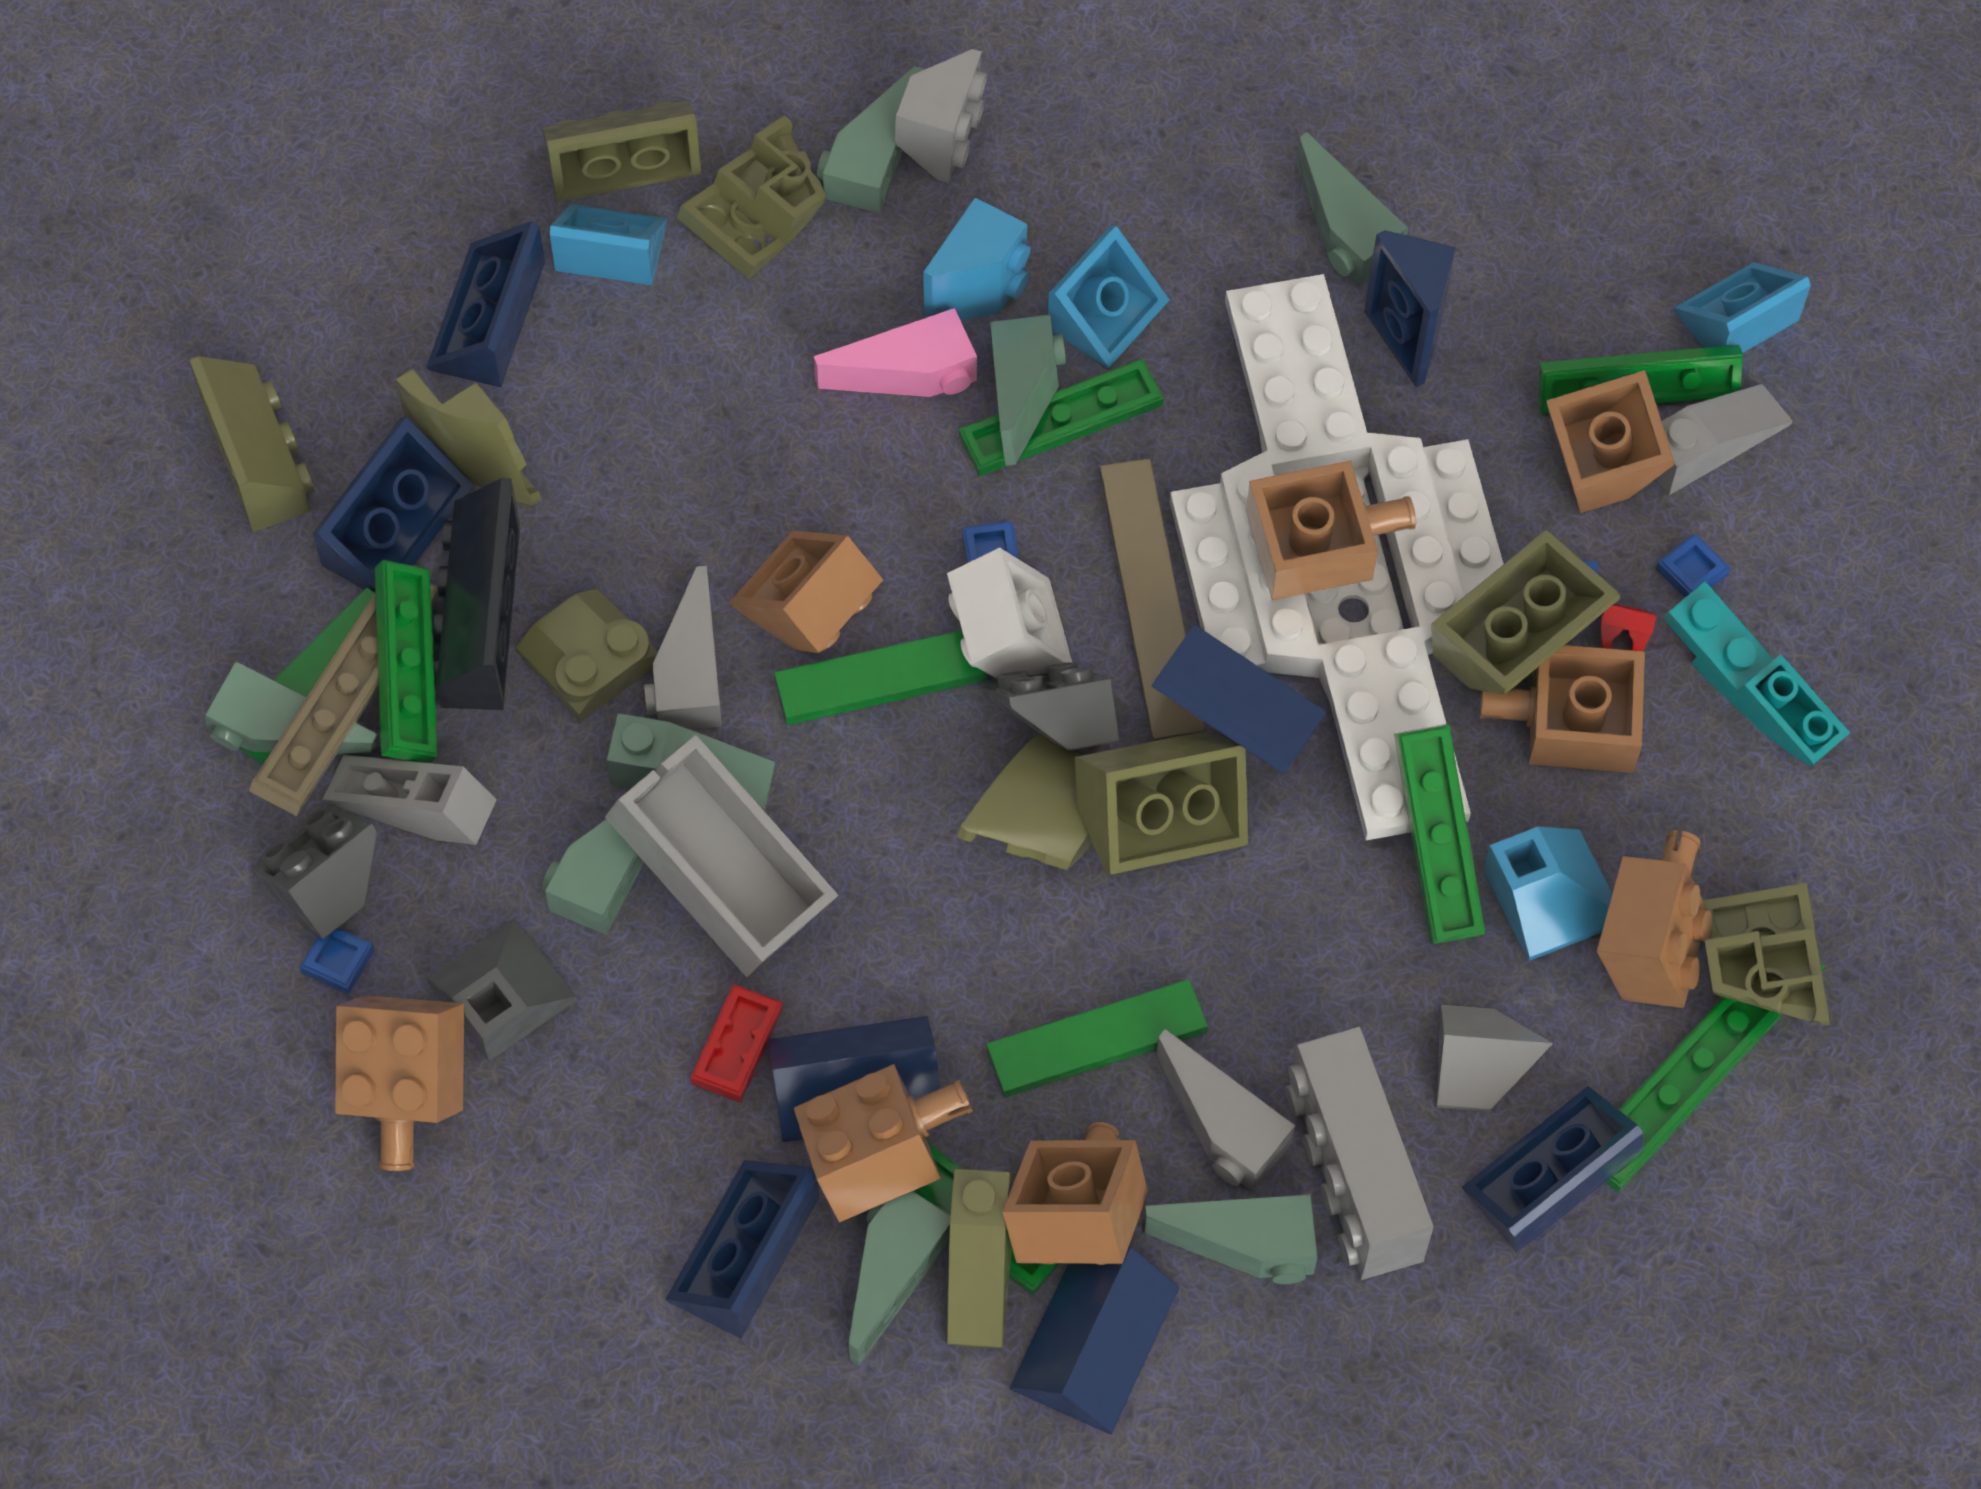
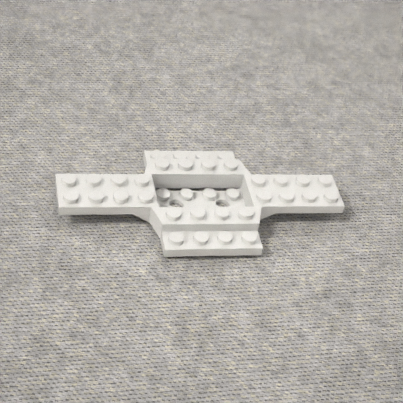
(1306, 420)

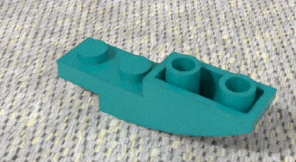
(1755, 683)

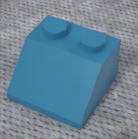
(978, 264)

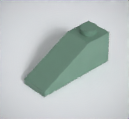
(865, 154)
(1343, 210)
(1025, 377)
(257, 710)
(644, 743)
(592, 878)
(1250, 1235)
(898, 1252)

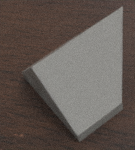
(1482, 1056)

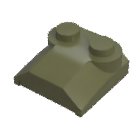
(587, 652)

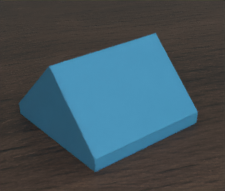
(607, 243)
(1105, 299)
(1745, 307)

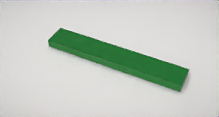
(1691, 1075)

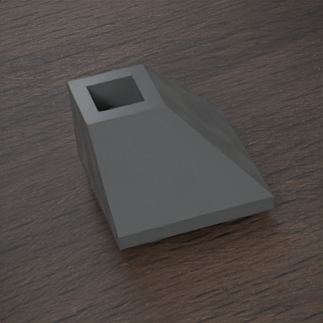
(1065, 706)
(321, 869)
(504, 989)

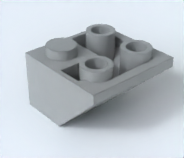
(939, 113)

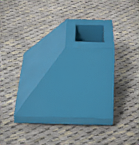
(1548, 888)

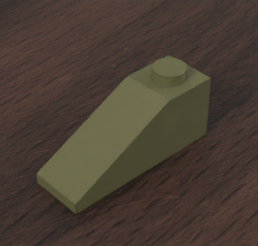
(978, 1259)

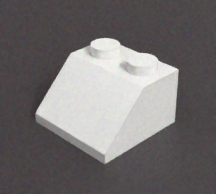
(1007, 616)

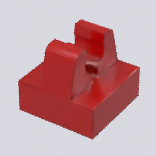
(1620, 617)

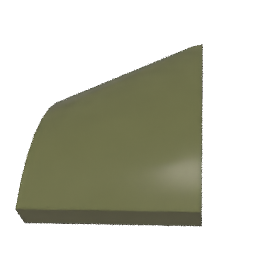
(755, 194)
(468, 434)
(1033, 807)
(1768, 952)

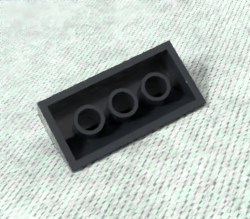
(478, 598)

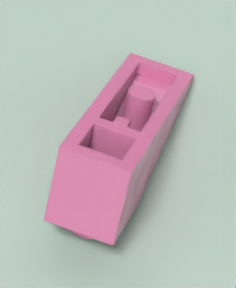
(908, 360)

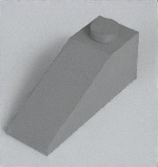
(1718, 431)
(685, 665)
(413, 796)
(1232, 1124)

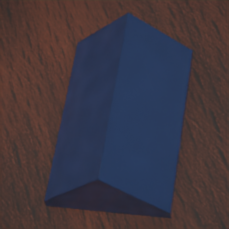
(1409, 297)
(489, 306)
(390, 507)
(1239, 699)
(830, 1059)
(1555, 1167)
(745, 1244)
(1096, 1339)

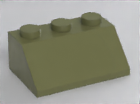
(622, 150)
(253, 441)
(1520, 616)
(1164, 800)

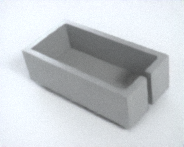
(720, 855)
(1358, 1154)

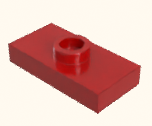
(736, 1043)

